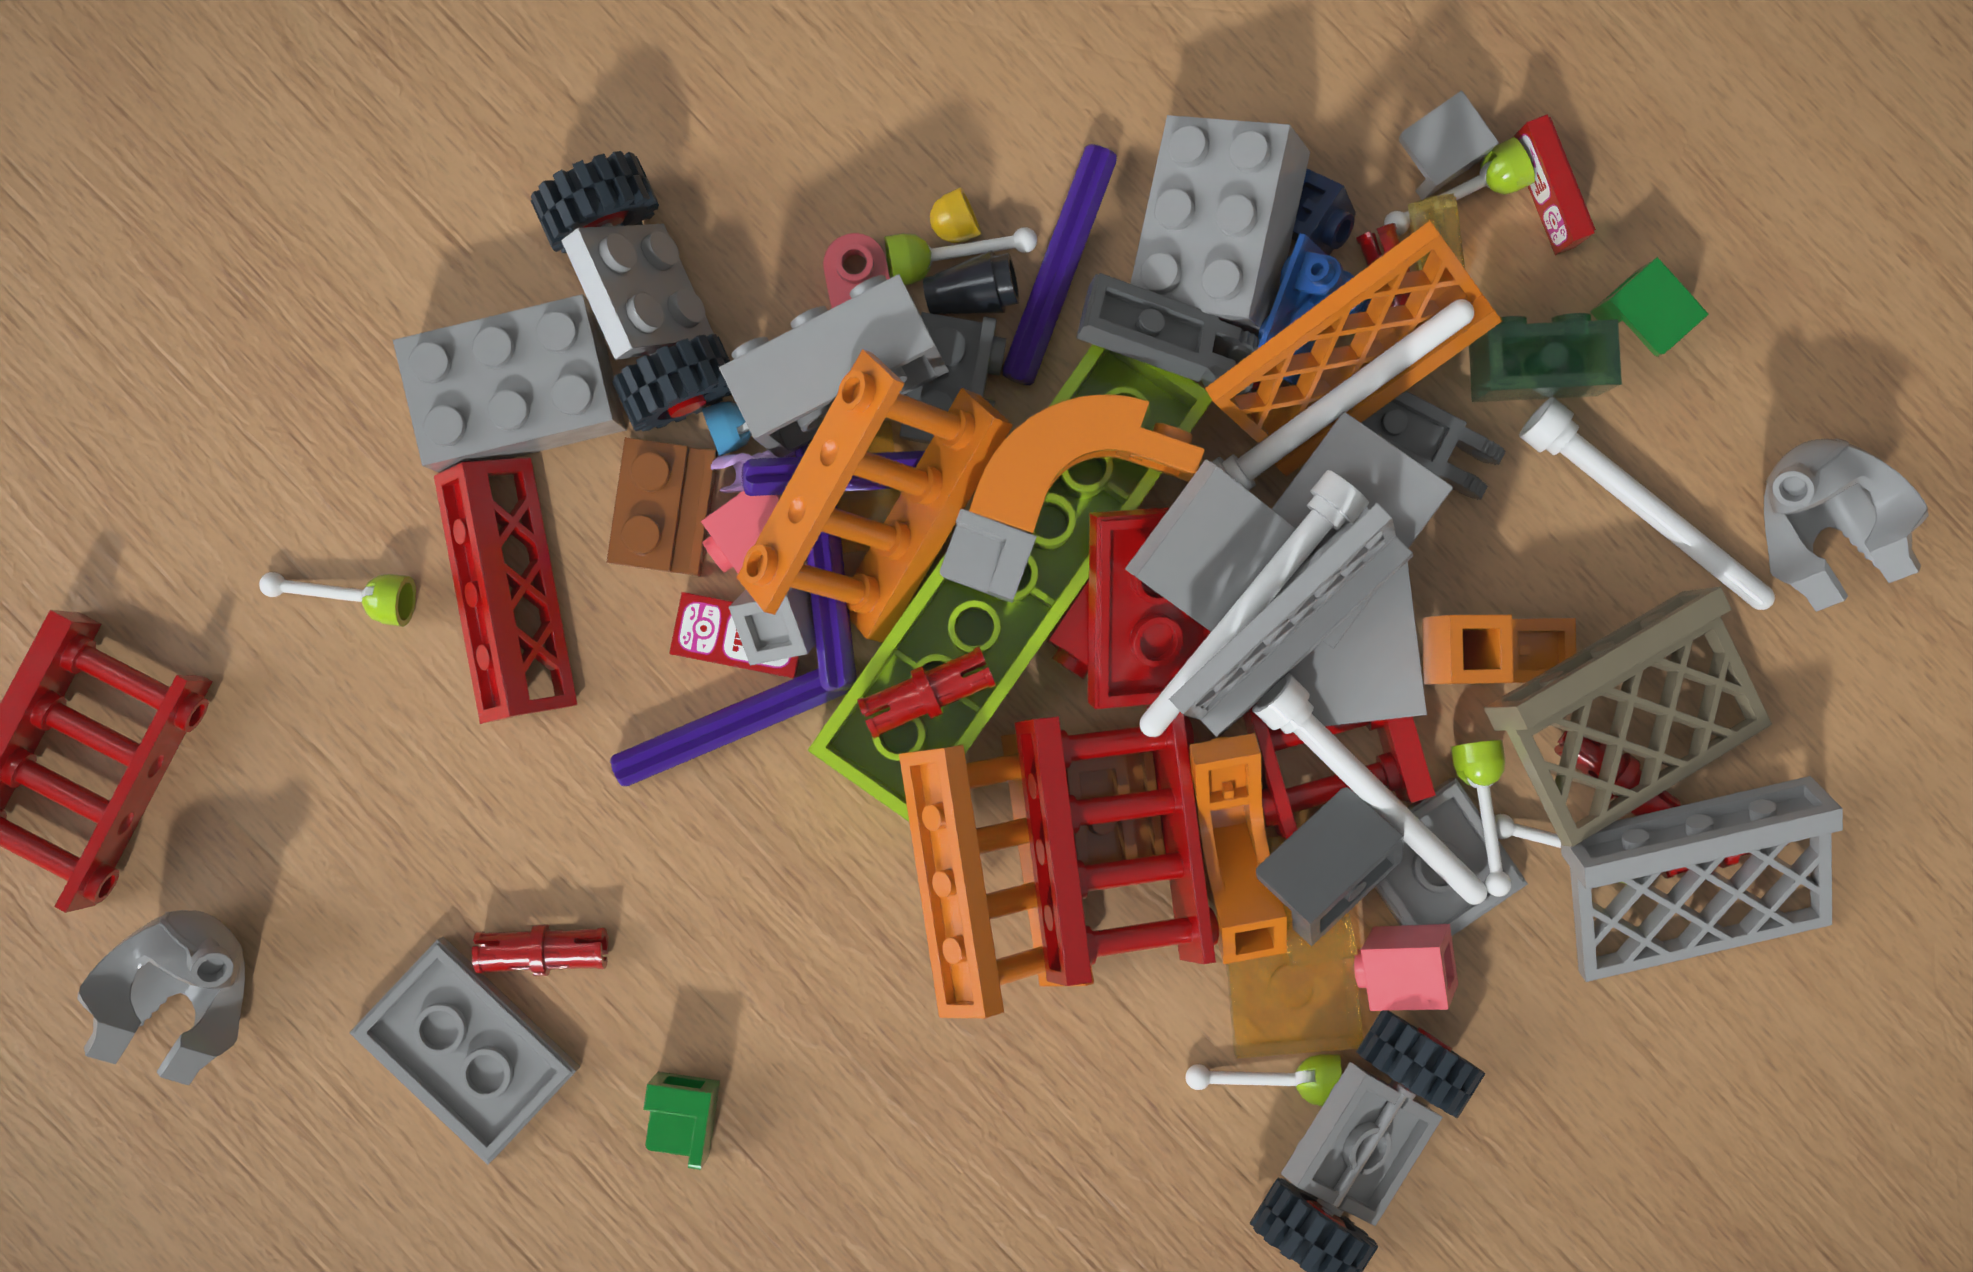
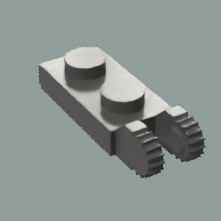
(1161, 331)
(1430, 437)

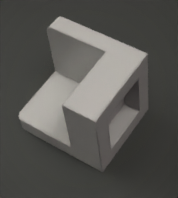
(1447, 143)
(987, 555)
(775, 636)

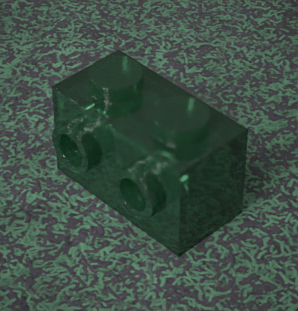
(1545, 359)

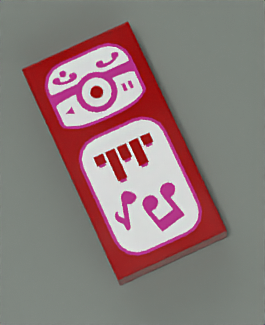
(1555, 187)
(708, 633)

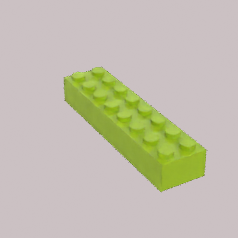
(955, 619)

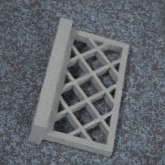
(1295, 621)
(1699, 839)

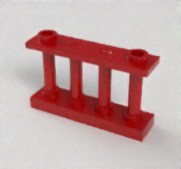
(38, 703)
(1399, 769)
(1065, 881)

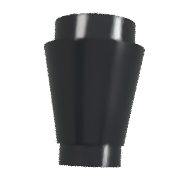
(973, 286)

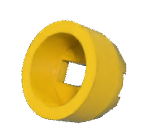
(954, 217)

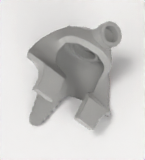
(1844, 489)
(167, 957)

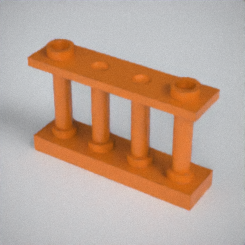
(919, 520)
(953, 882)

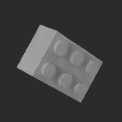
(1222, 216)
(794, 378)
(509, 384)

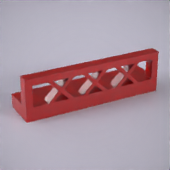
(484, 593)

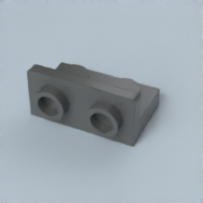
(970, 355)

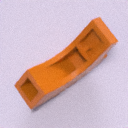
(1068, 434)
(1493, 648)
(1234, 845)

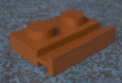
(660, 507)
(1120, 838)

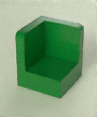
(1653, 307)
(681, 1116)

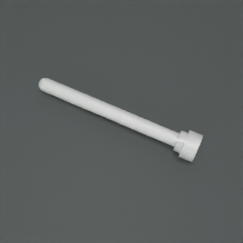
(1348, 394)
(1556, 432)
(1332, 505)
(1288, 708)

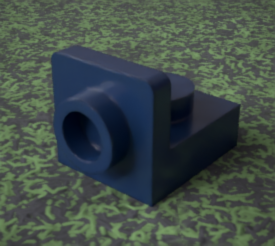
(1324, 212)

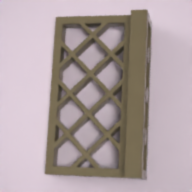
(1596, 672)

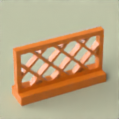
(1375, 331)

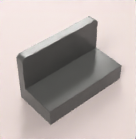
(1331, 863)

